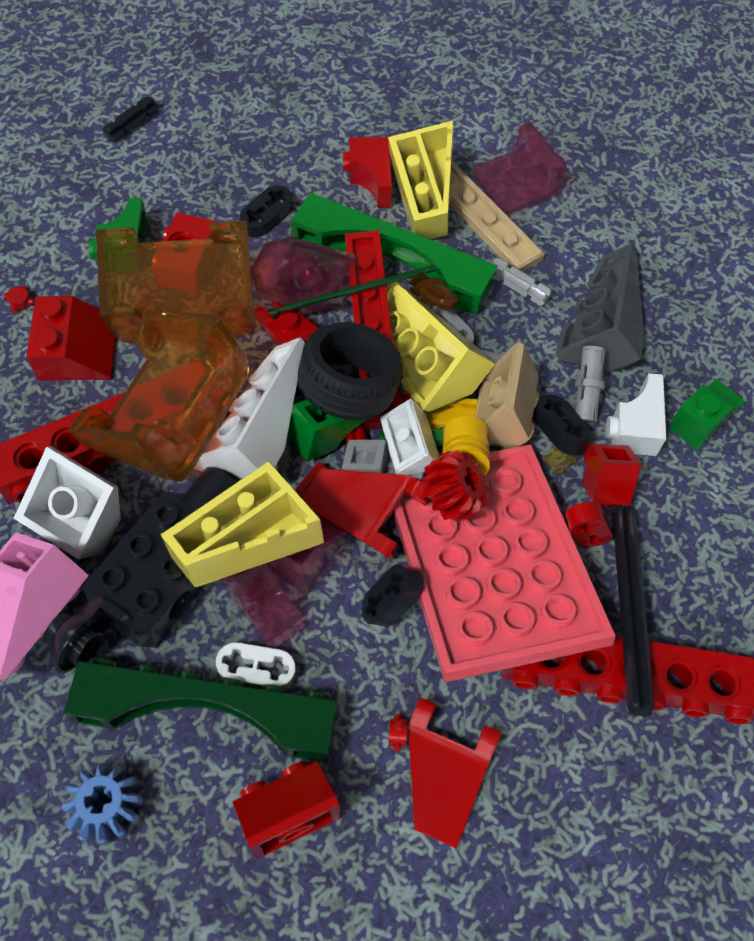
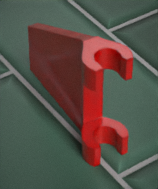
(362, 502)
(444, 776)

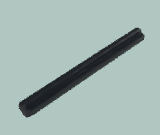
(632, 613)

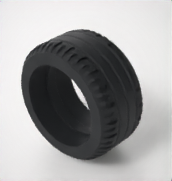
(344, 395)

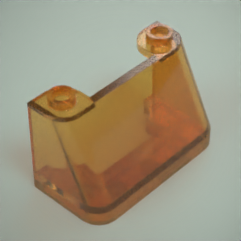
(175, 397)

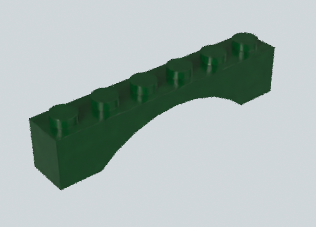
(114, 696)

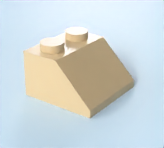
(509, 399)

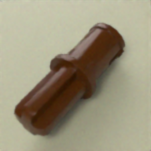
(433, 292)

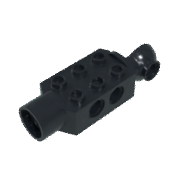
(138, 585)

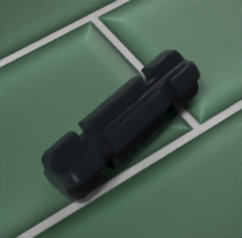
(130, 119)

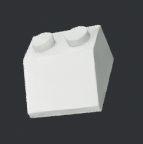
(70, 505)

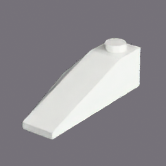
(258, 417)

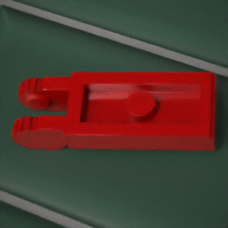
(286, 327)

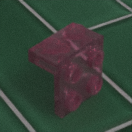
(523, 175)

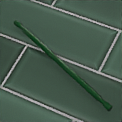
(351, 290)

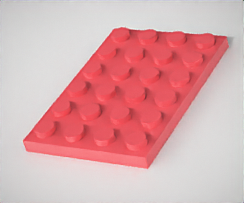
(507, 579)

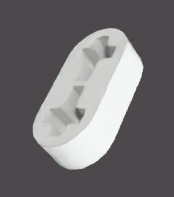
(257, 657)

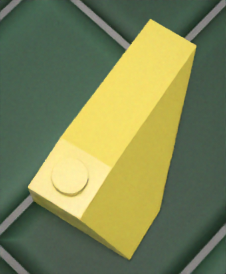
(435, 357)

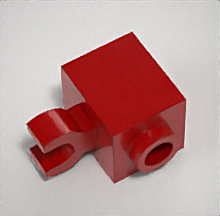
(610, 474)

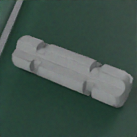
(522, 282)

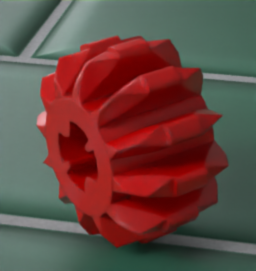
(455, 485)

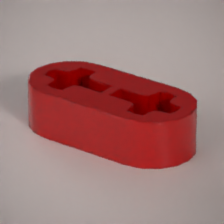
(588, 524)

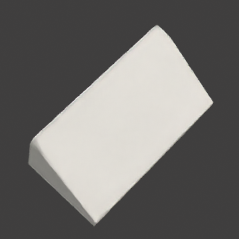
(409, 438)

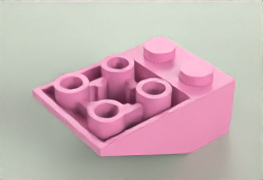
(33, 591)

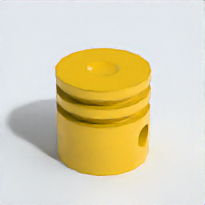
(470, 436)

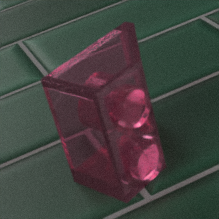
(299, 270)

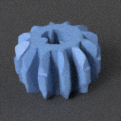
(88, 818)

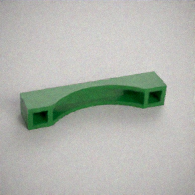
(328, 222)

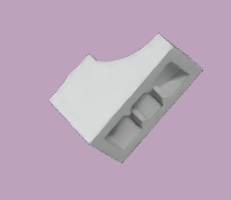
(642, 420)

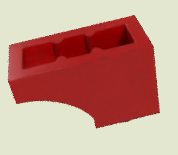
(370, 167)

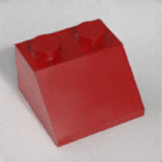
(69, 341)
(286, 808)

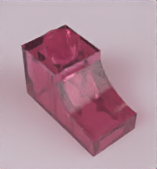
(263, 604)

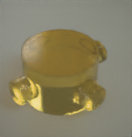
(558, 460)

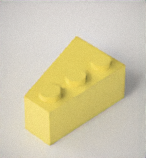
(423, 176)
(243, 528)

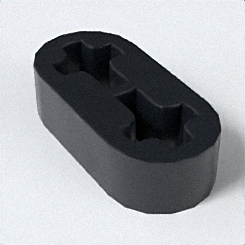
(269, 213)
(561, 424)
(392, 595)

